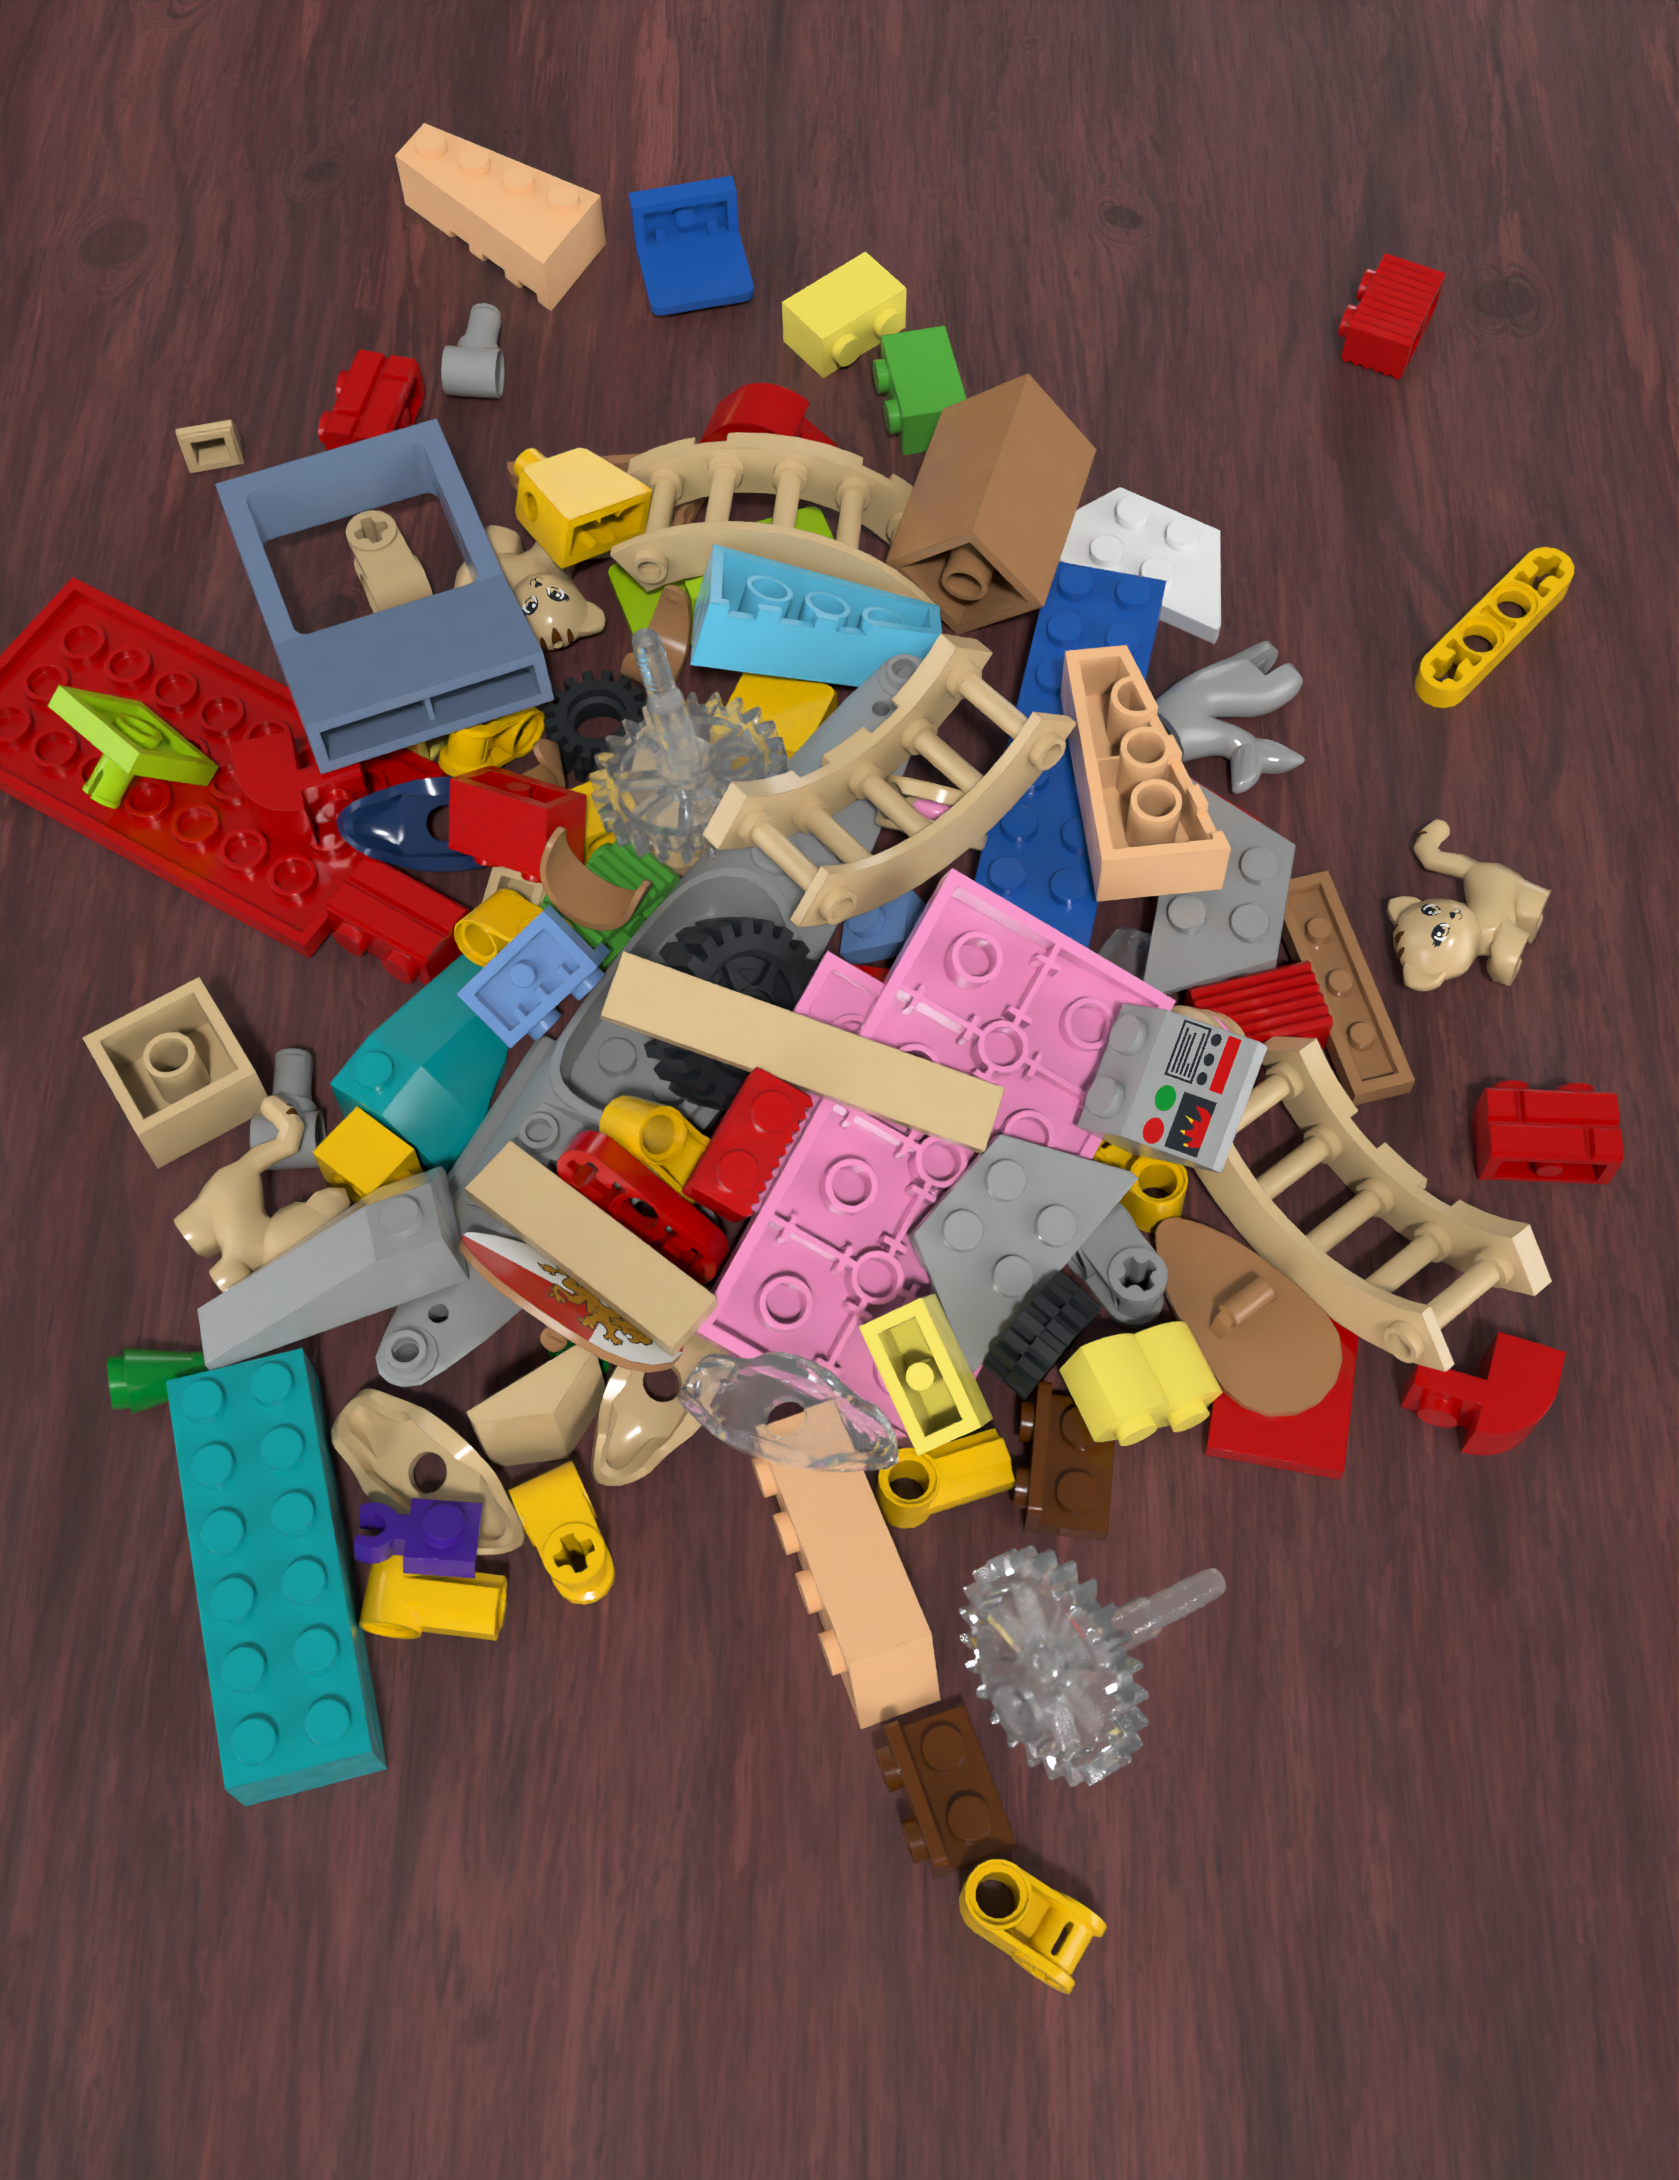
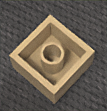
(177, 1072)

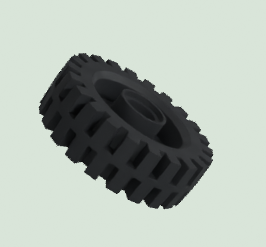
(746, 958)

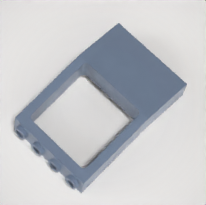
(408, 667)

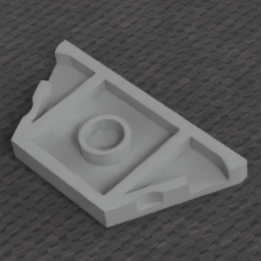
(1231, 929)
(1009, 1232)

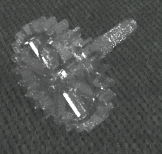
(678, 762)
(1061, 1660)

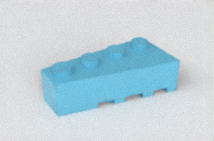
(802, 622)

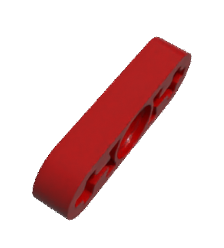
(617, 1165)

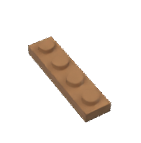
(1362, 1035)

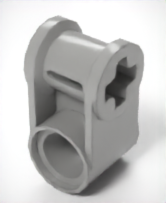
(1121, 1257)

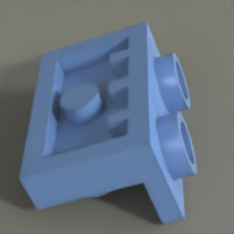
(532, 976)

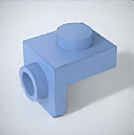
(881, 931)

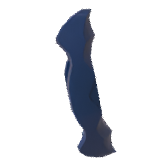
(394, 828)

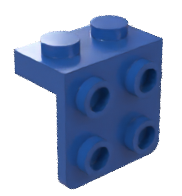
(690, 246)

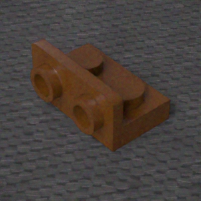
(1067, 1473)
(947, 1791)

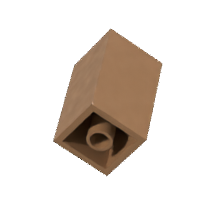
(993, 505)

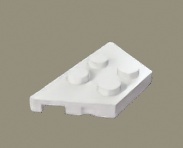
(1153, 541)

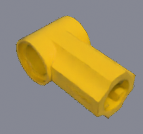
(949, 1476)
(411, 1604)

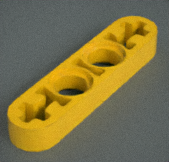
(1490, 623)

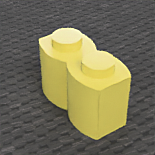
(1141, 1383)

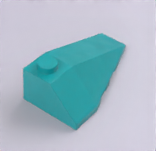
(428, 1070)

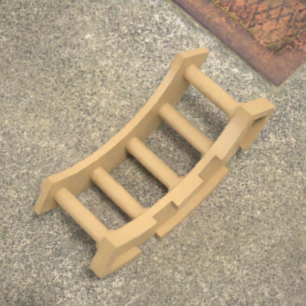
(770, 465)
(779, 806)
(1475, 1242)

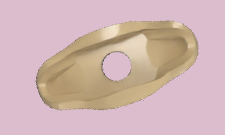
(637, 1431)
(386, 1438)

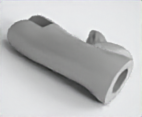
(1232, 690)

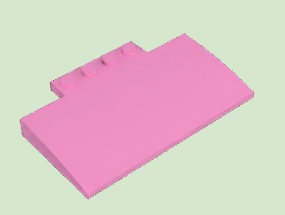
(830, 1235)

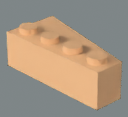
(505, 210)
(1136, 801)
(855, 1584)

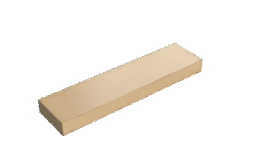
(592, 1248)

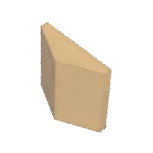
(541, 1412)

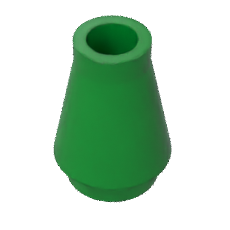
(140, 1376)

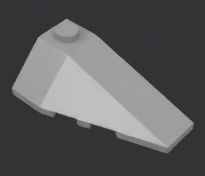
(359, 1263)

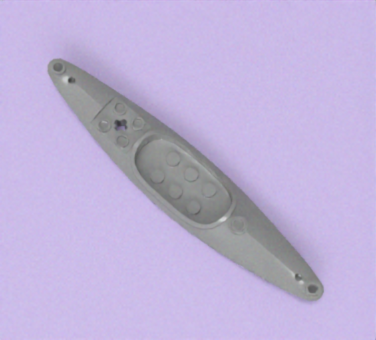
(603, 1061)

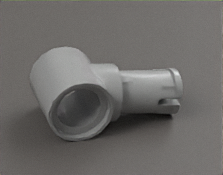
(476, 362)
(294, 1084)

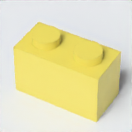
(844, 314)
(926, 1373)

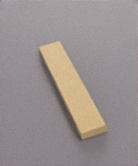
(802, 1052)

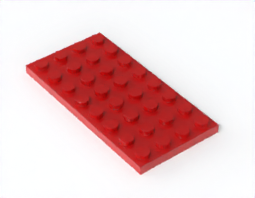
(171, 828)

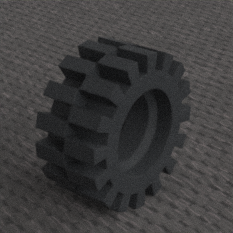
(585, 702)
(1042, 1334)

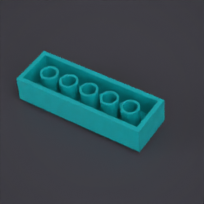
(274, 1579)

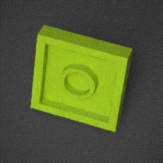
(131, 743)

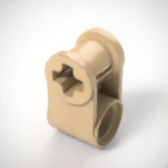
(385, 562)

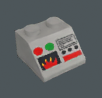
(1171, 1087)

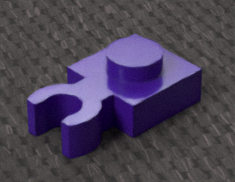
(433, 1539)

